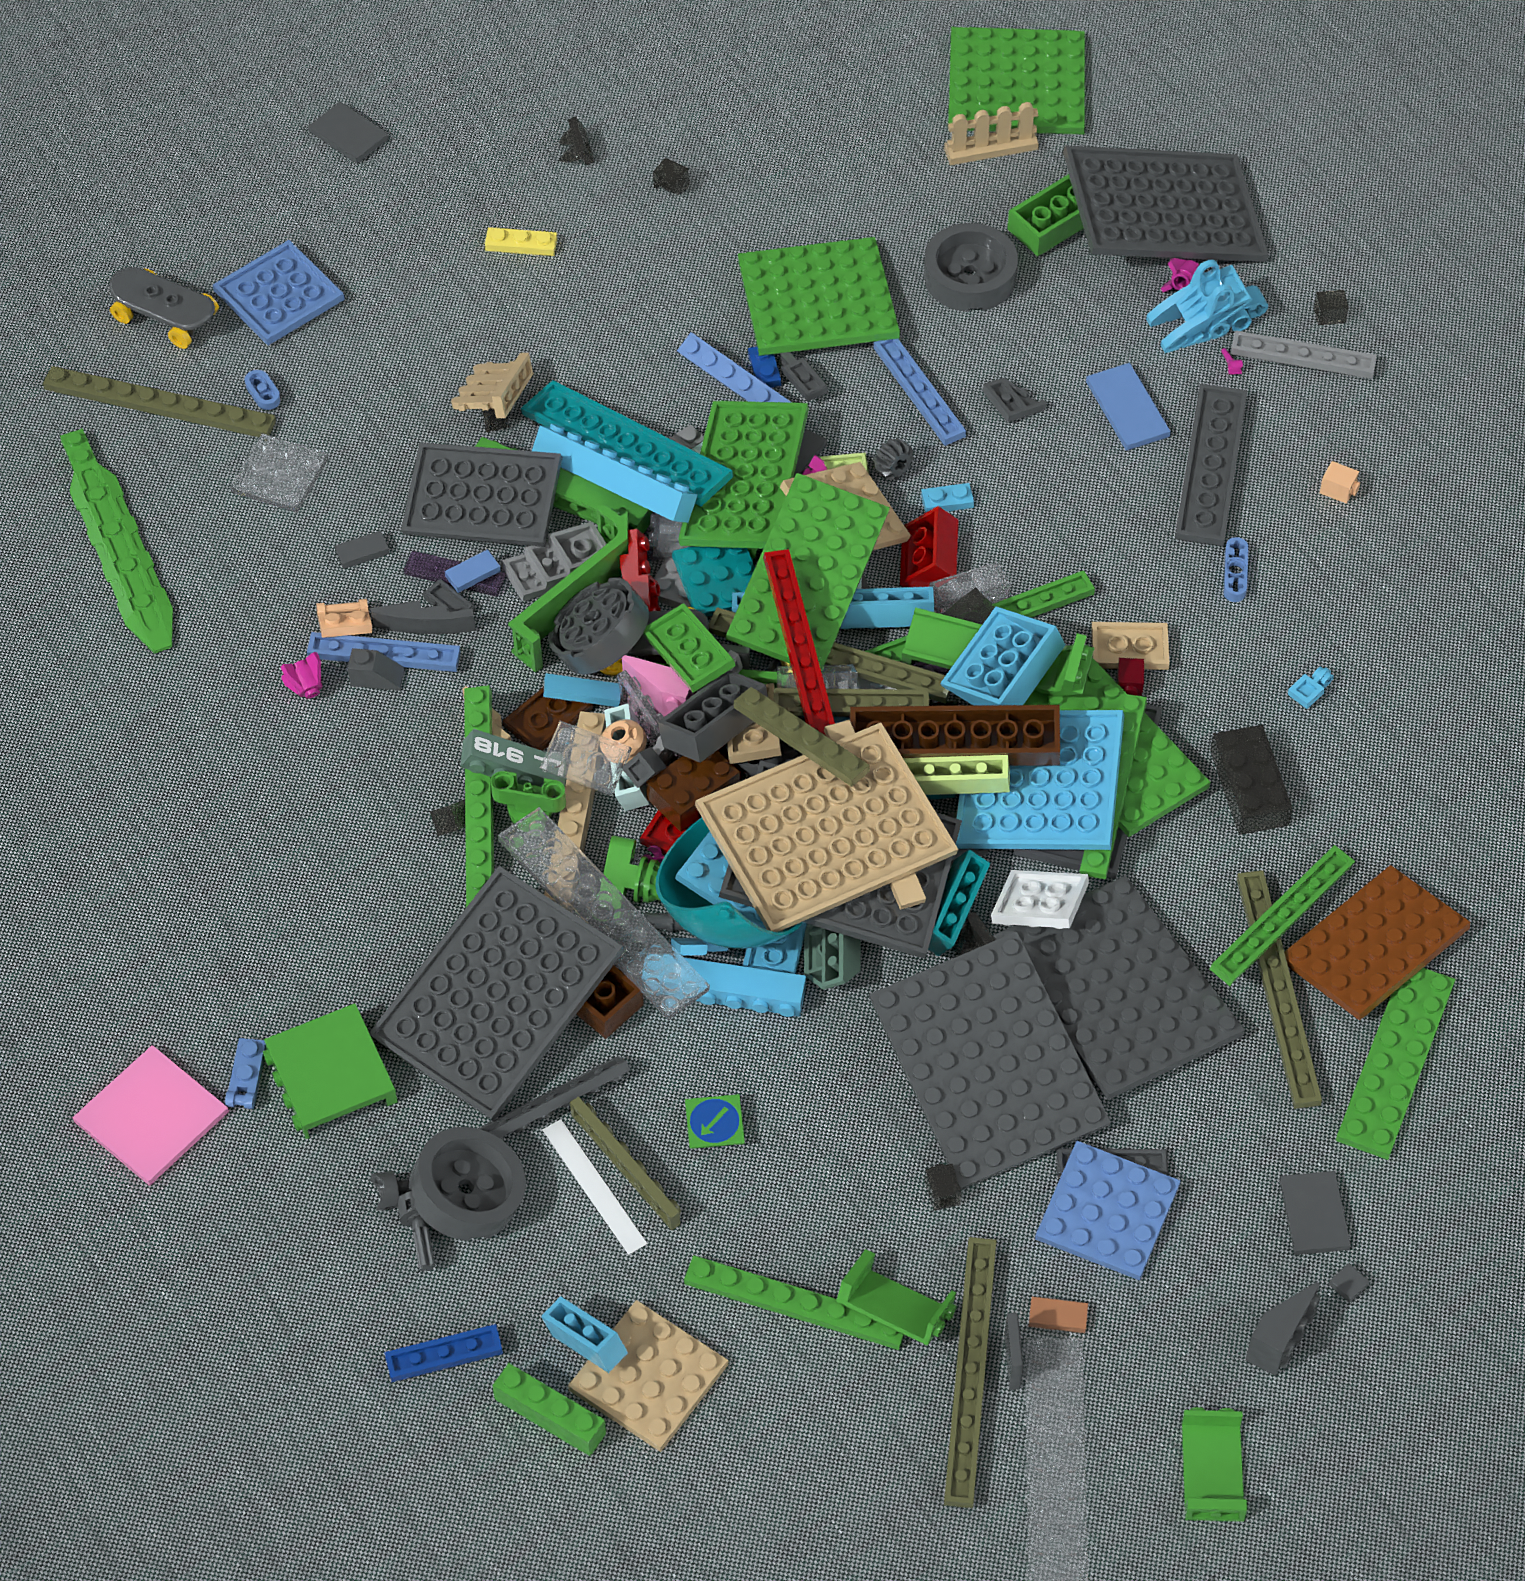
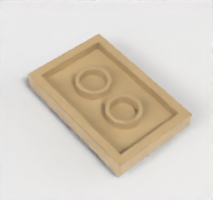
(1130, 640)

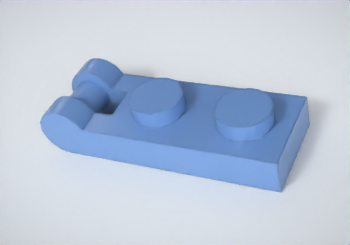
(246, 1073)

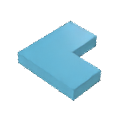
(694, 946)

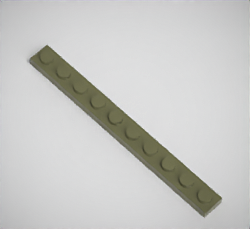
(159, 402)
(868, 665)
(1281, 999)
(970, 1373)

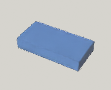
(472, 571)

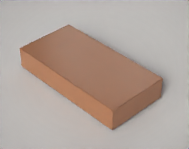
(1058, 1314)

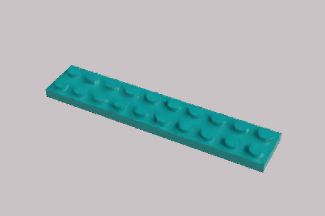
(628, 438)

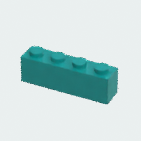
(957, 898)

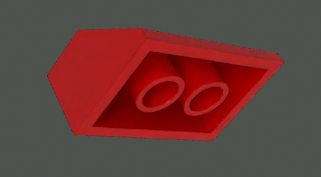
(930, 550)

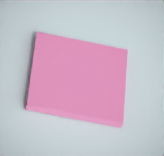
(150, 1115)

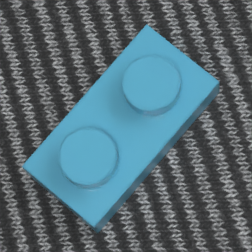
(948, 497)

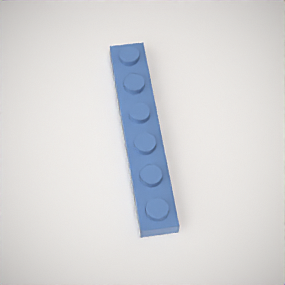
(727, 371)
(920, 390)
(405, 653)

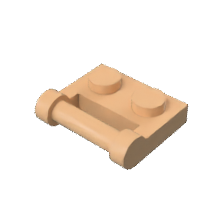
(344, 619)

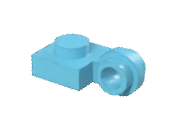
(1309, 689)

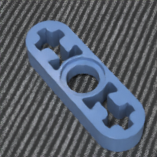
(1230, 577)

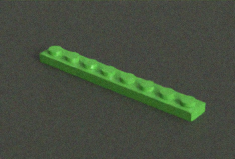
(1097, 862)
(1281, 915)
(787, 1301)

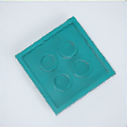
(713, 575)

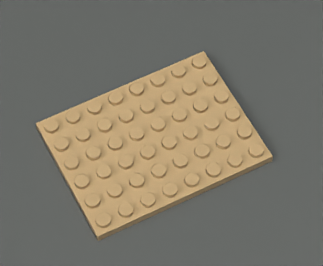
(816, 842)

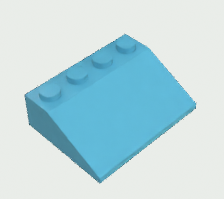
(1004, 660)

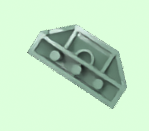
(830, 957)

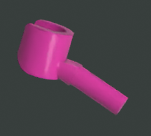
(1234, 366)
(657, 854)

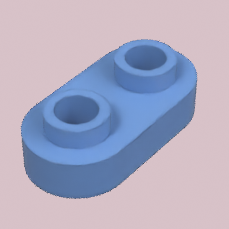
(266, 393)

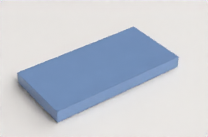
(1128, 406)

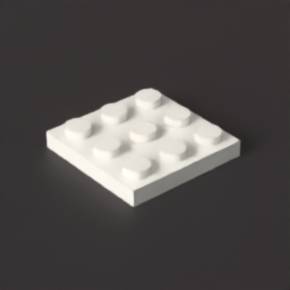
(1040, 899)

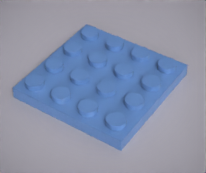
(278, 292)
(1107, 1210)

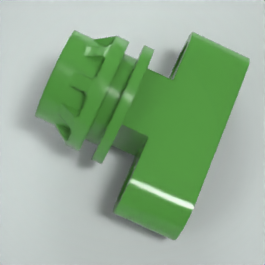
(525, 799)
(625, 875)

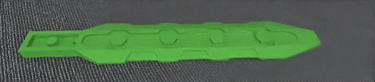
(120, 549)

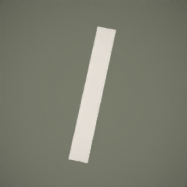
(594, 1187)

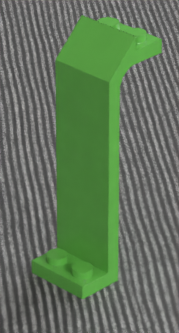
(538, 618)
(943, 638)

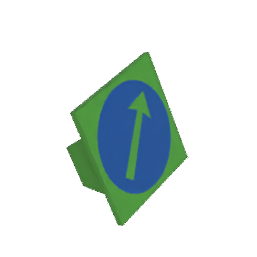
(714, 1121)

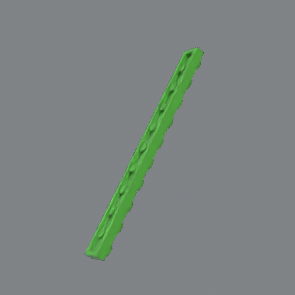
(1027, 603)
(478, 798)

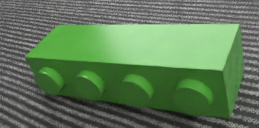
(549, 1409)

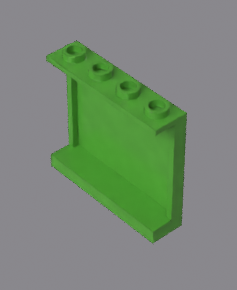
(328, 1068)

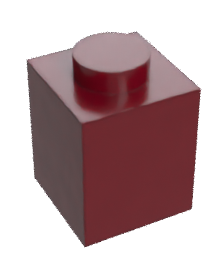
(1131, 675)

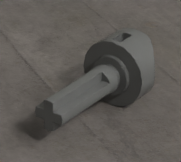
(389, 1189)
(420, 1231)

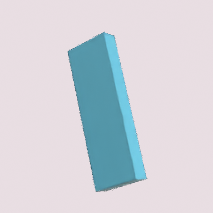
(581, 690)

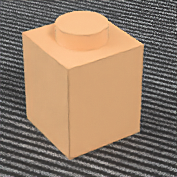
(1340, 482)

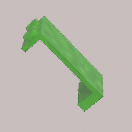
(893, 1303)
(1213, 1465)

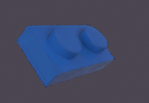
(764, 367)

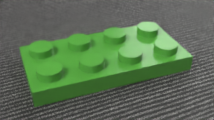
(688, 647)

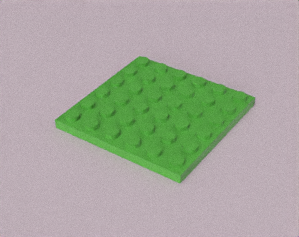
(1017, 67)
(817, 296)

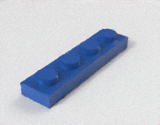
(443, 1353)

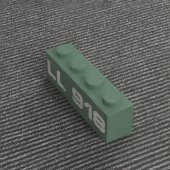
(491, 754)

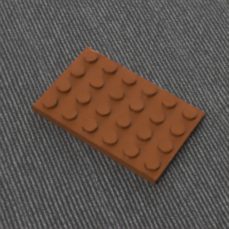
(1375, 942)

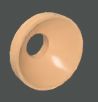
(634, 736)

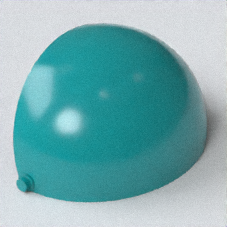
(716, 923)

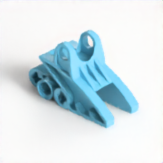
(1209, 306)

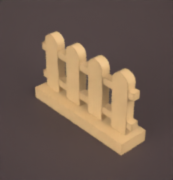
(995, 144)
(495, 386)

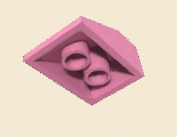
(658, 682)

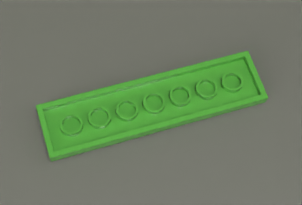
(1395, 1063)

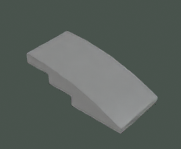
(546, 566)

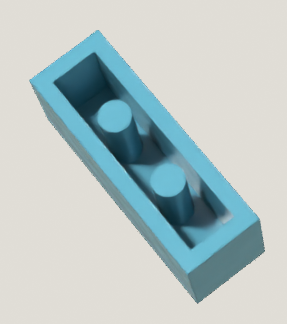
(584, 1334)

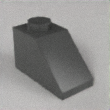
(374, 670)

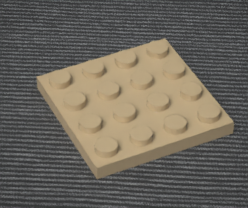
(856, 480)
(655, 1381)

